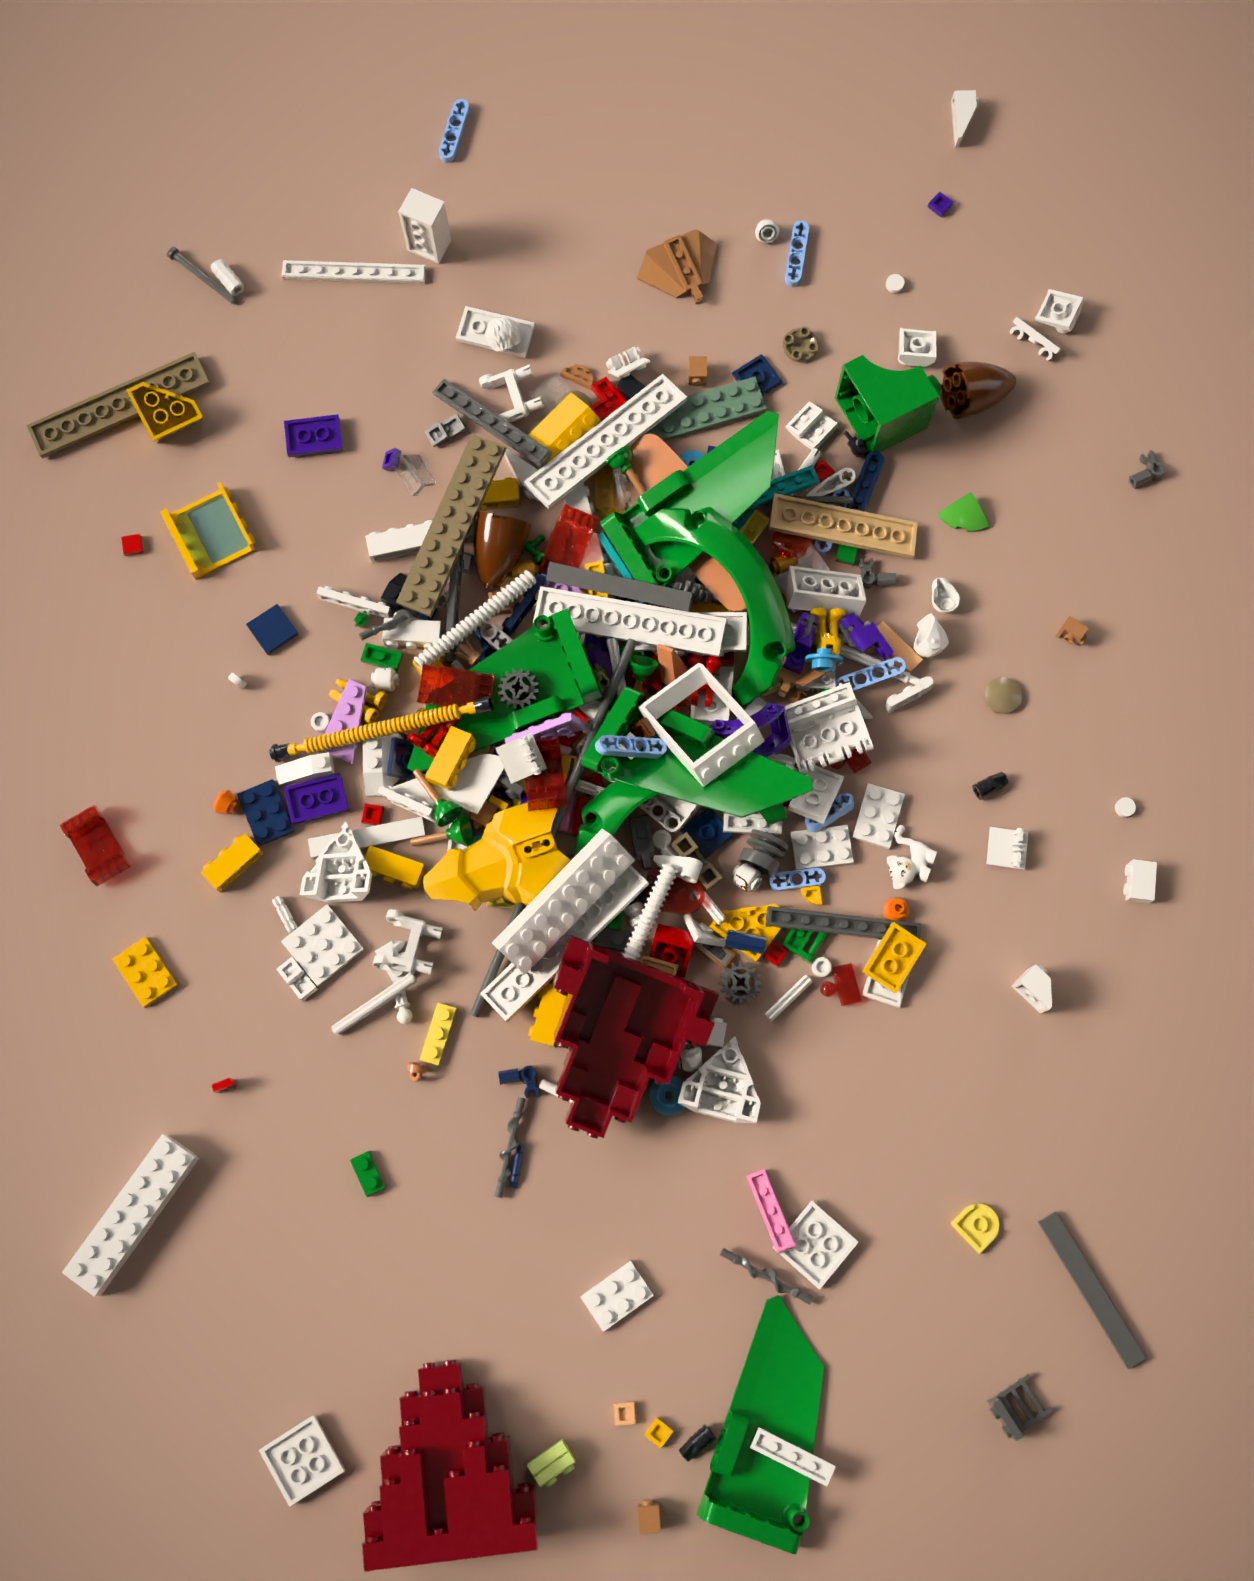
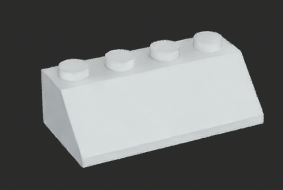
(825, 589)

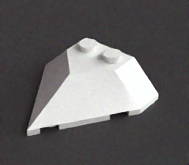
(339, 872)
(722, 1088)

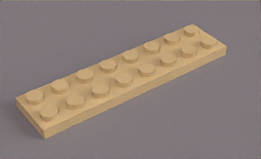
(843, 526)

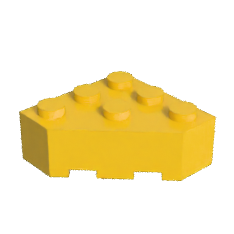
(163, 410)

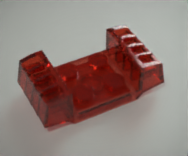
(570, 538)
(453, 686)
(547, 788)
(95, 845)

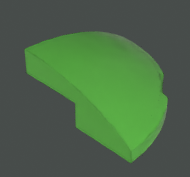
(965, 514)

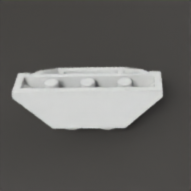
(375, 764)

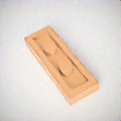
(900, 648)

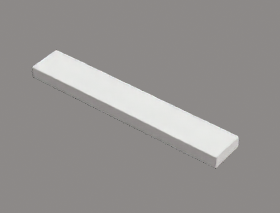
(374, 835)

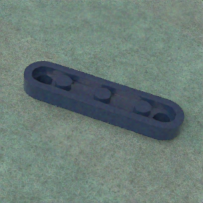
(866, 481)
(521, 609)

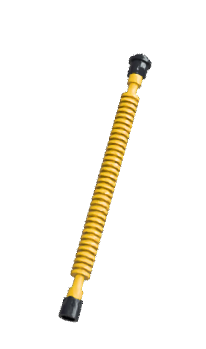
(380, 729)

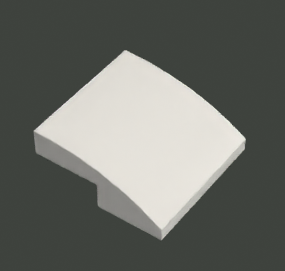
(811, 426)

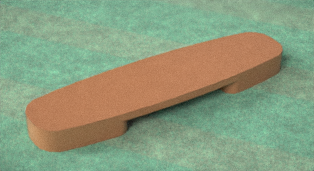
(654, 462)

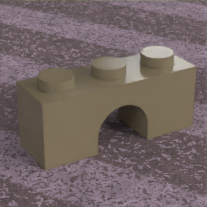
(686, 847)

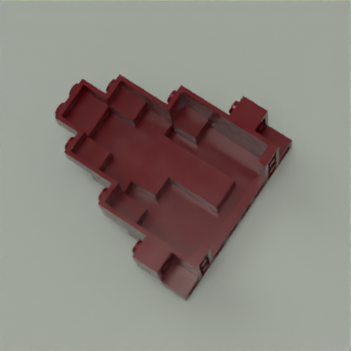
(621, 1030)
(447, 1483)

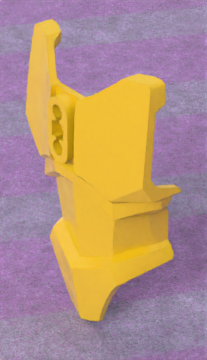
(497, 862)

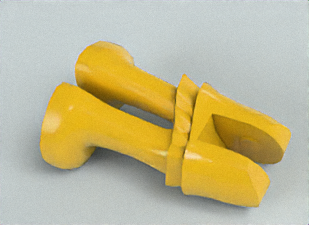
(830, 640)
(370, 713)

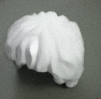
(502, 334)

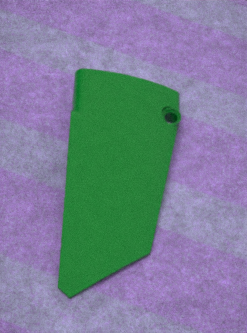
(723, 479)
(560, 669)
(740, 791)
(782, 1396)

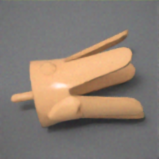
(472, 657)

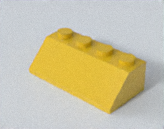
(564, 425)

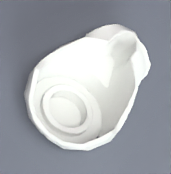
(944, 596)

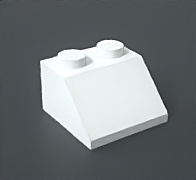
(1035, 987)

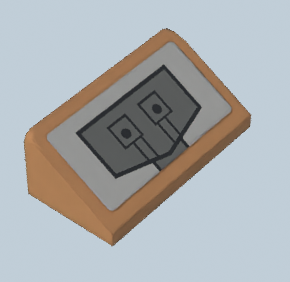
(719, 955)

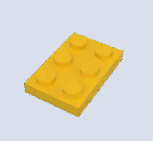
(894, 957)
(145, 972)

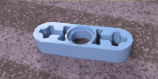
(844, 808)
(811, 882)

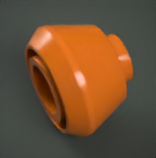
(225, 803)
(896, 909)

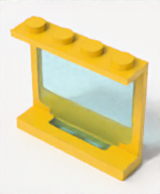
(209, 532)

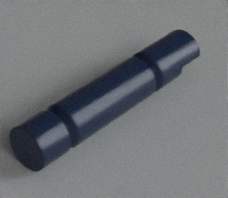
(484, 644)
(516, 1166)

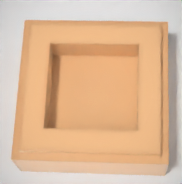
(625, 1413)

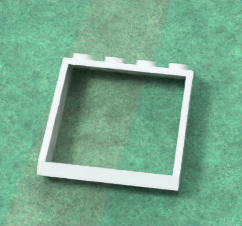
(723, 754)

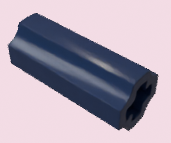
(745, 942)

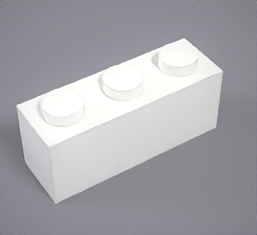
(412, 633)

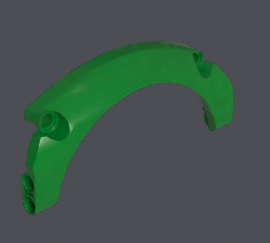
(764, 603)
(619, 800)

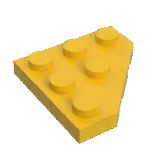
(747, 920)

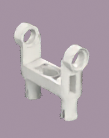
(511, 378)
(409, 962)

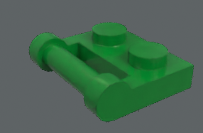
(796, 941)

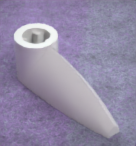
(832, 483)
(688, 867)

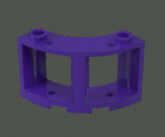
(768, 714)

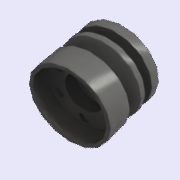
(765, 849)

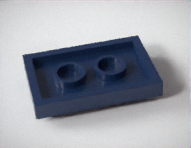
(265, 812)

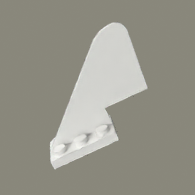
(471, 791)

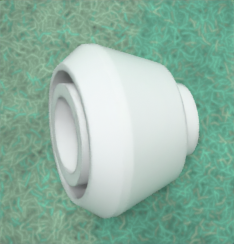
(767, 231)

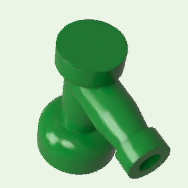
(531, 548)

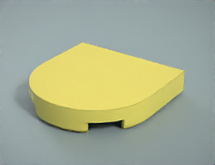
(977, 1225)

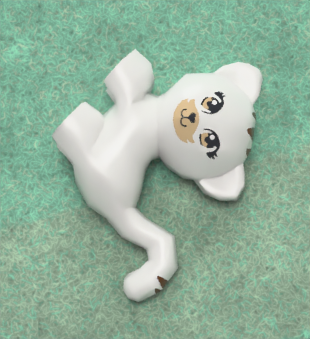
(904, 869)

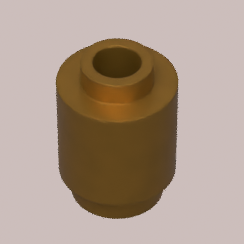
(780, 564)
(521, 566)

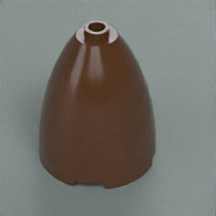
(974, 387)
(497, 546)

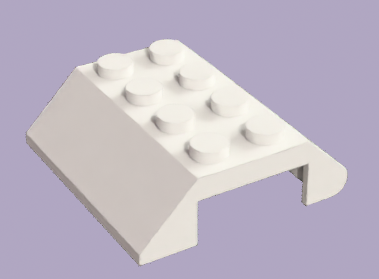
(826, 728)

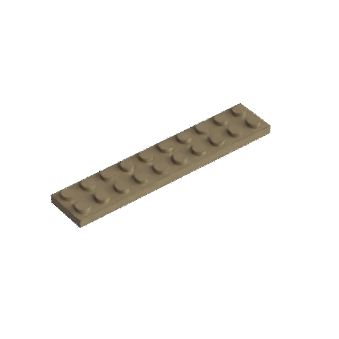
(112, 406)
(451, 525)

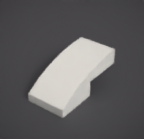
(297, 979)

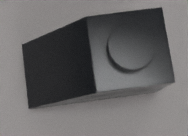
(393, 590)

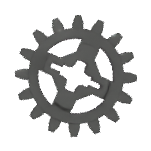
(697, 589)
(519, 681)
(734, 976)

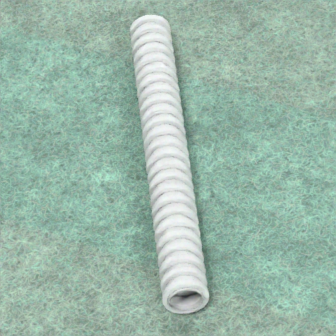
(476, 619)
(650, 912)

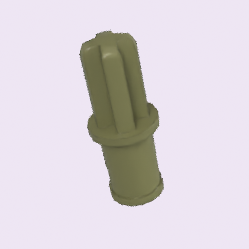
(600, 675)

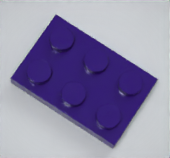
(313, 435)
(316, 798)

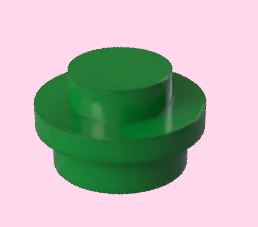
(361, 619)

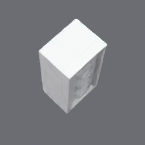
(425, 225)

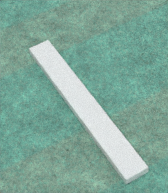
(353, 272)

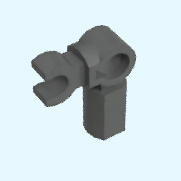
(1153, 472)
(879, 579)

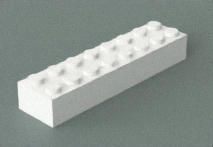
(563, 901)
(130, 1215)

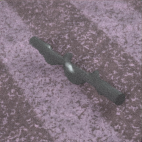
(398, 616)
(512, 1144)
(768, 1274)

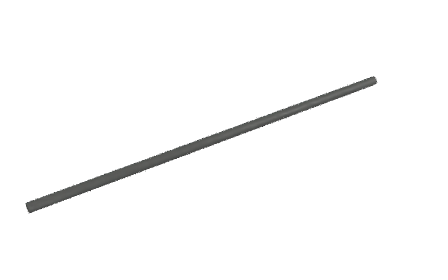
(570, 788)

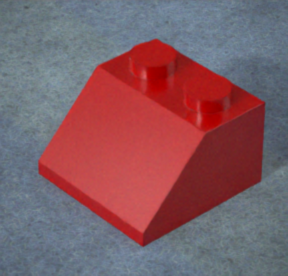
(672, 946)

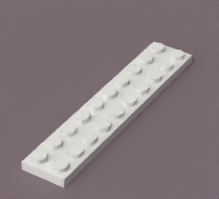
(614, 432)
(636, 621)
(514, 989)

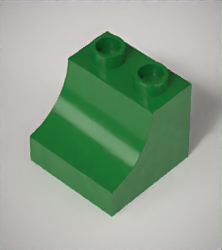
(886, 403)

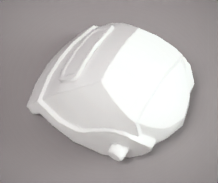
(930, 638)

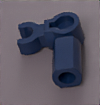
(528, 1074)

